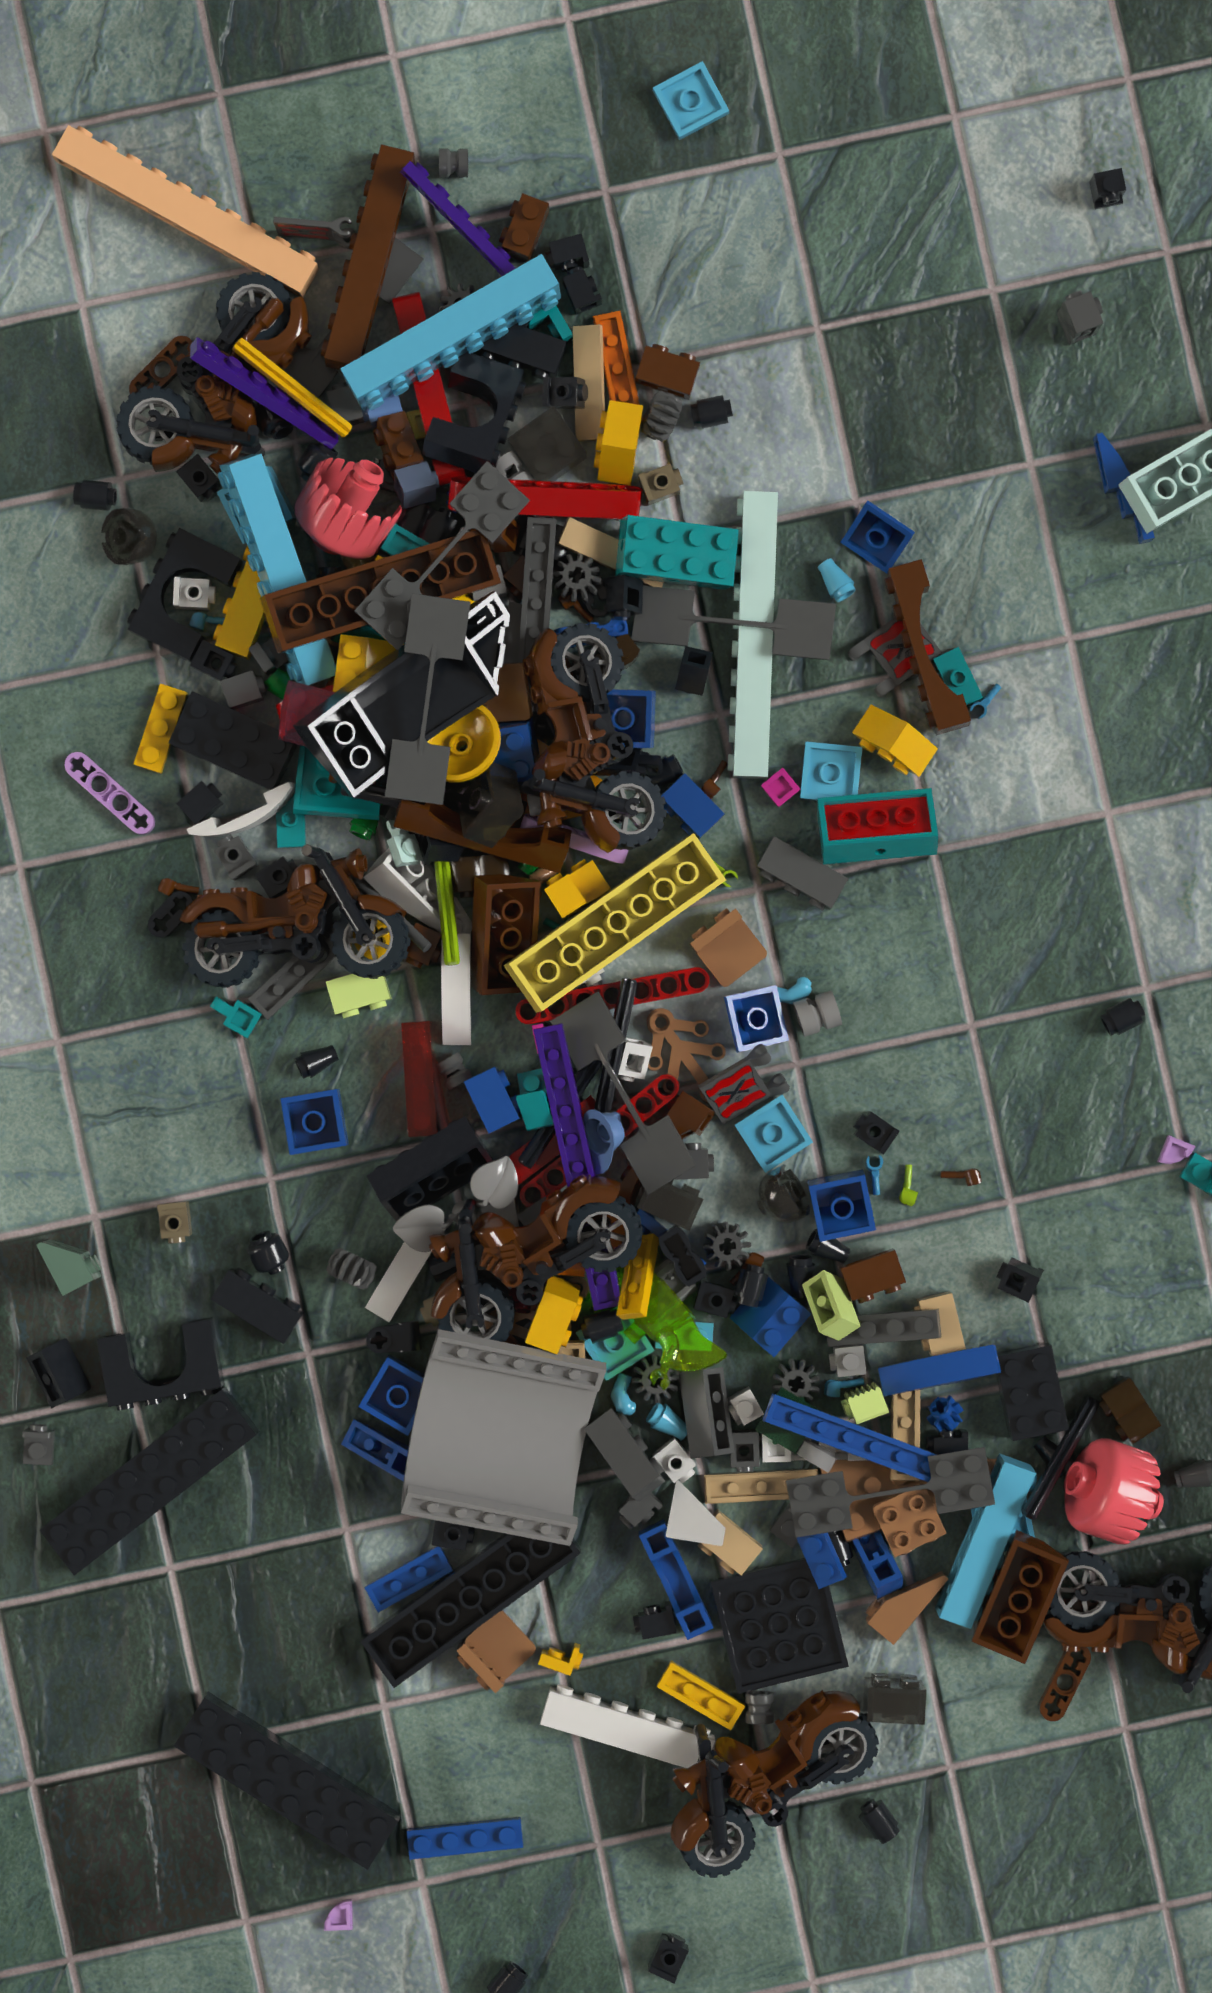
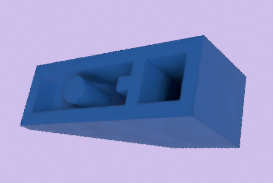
(377, 1448)
(878, 1564)

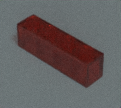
(419, 1078)

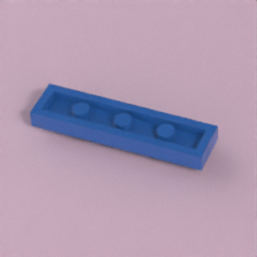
(465, 1838)

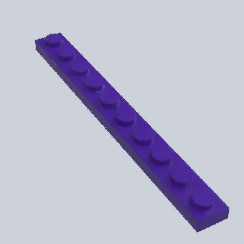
(571, 1137)

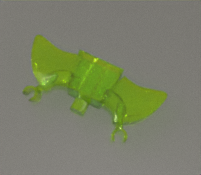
(674, 1328)

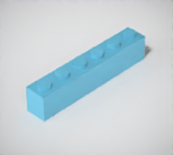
(985, 1543)

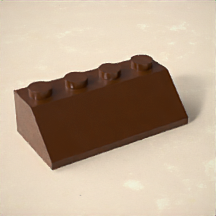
(502, 928)
(1020, 1597)

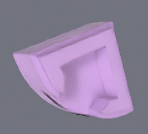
(1174, 1150)
(340, 1917)

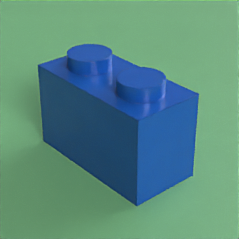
(691, 807)

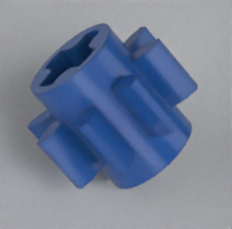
(944, 1413)

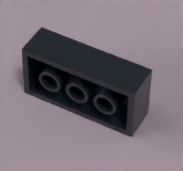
(232, 741)
(430, 1169)

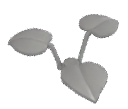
(492, 1183)

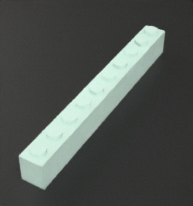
(754, 644)

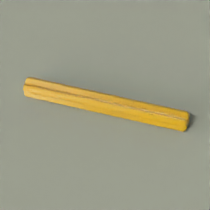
(292, 387)

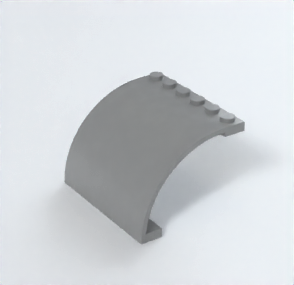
(499, 1437)

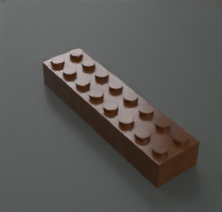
(328, 603)

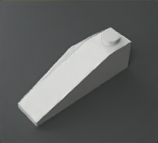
(413, 890)

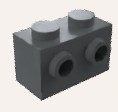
(1080, 316)
(703, 1160)

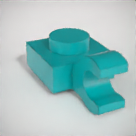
(239, 1018)

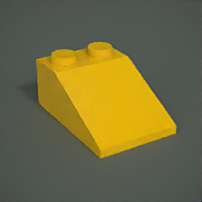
(356, 656)

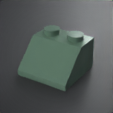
(69, 1265)

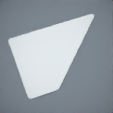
(691, 1520)

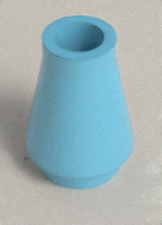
(836, 580)
(667, 1421)

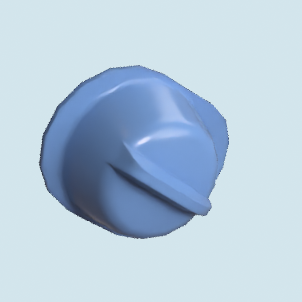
(604, 1136)

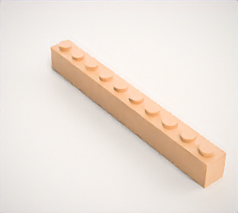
(184, 210)

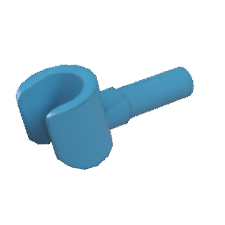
(199, 620)
(986, 700)
(875, 1174)
(833, 1387)

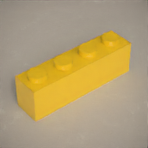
(243, 614)

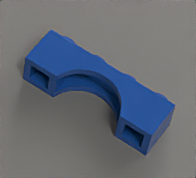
(676, 1580)

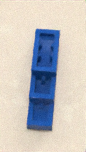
(1112, 473)
(939, 1370)

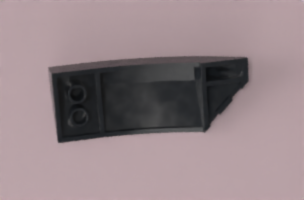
(386, 702)

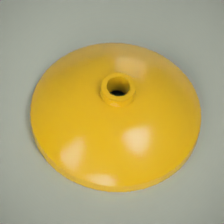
(483, 739)

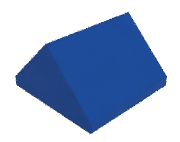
(877, 537)
(756, 1018)

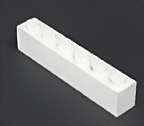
(621, 1727)

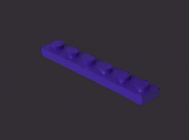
(458, 218)
(257, 388)

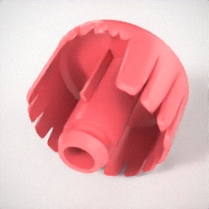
(336, 505)
(1111, 1489)

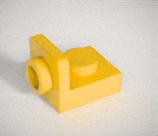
(555, 1659)

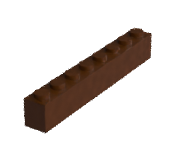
(369, 258)

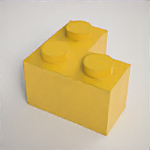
(618, 442)
(894, 741)
(576, 890)
(553, 1314)

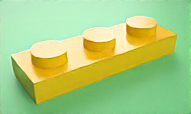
(159, 728)
(638, 1280)
(701, 1695)

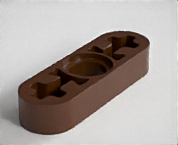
(161, 357)
(1049, 1697)

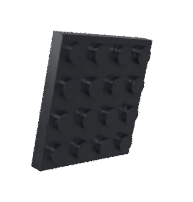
(778, 1625)

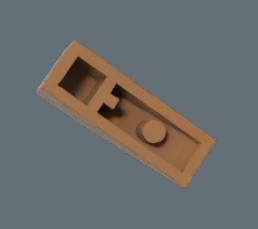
(899, 1609)

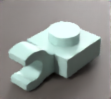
(403, 847)

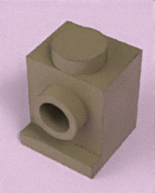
(655, 493)
(176, 1210)

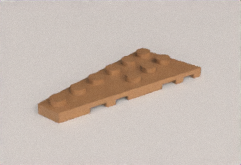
(867, 1478)

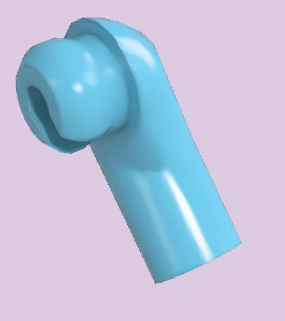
(797, 992)
(620, 1397)

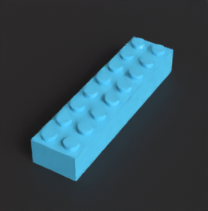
(452, 333)
(271, 553)

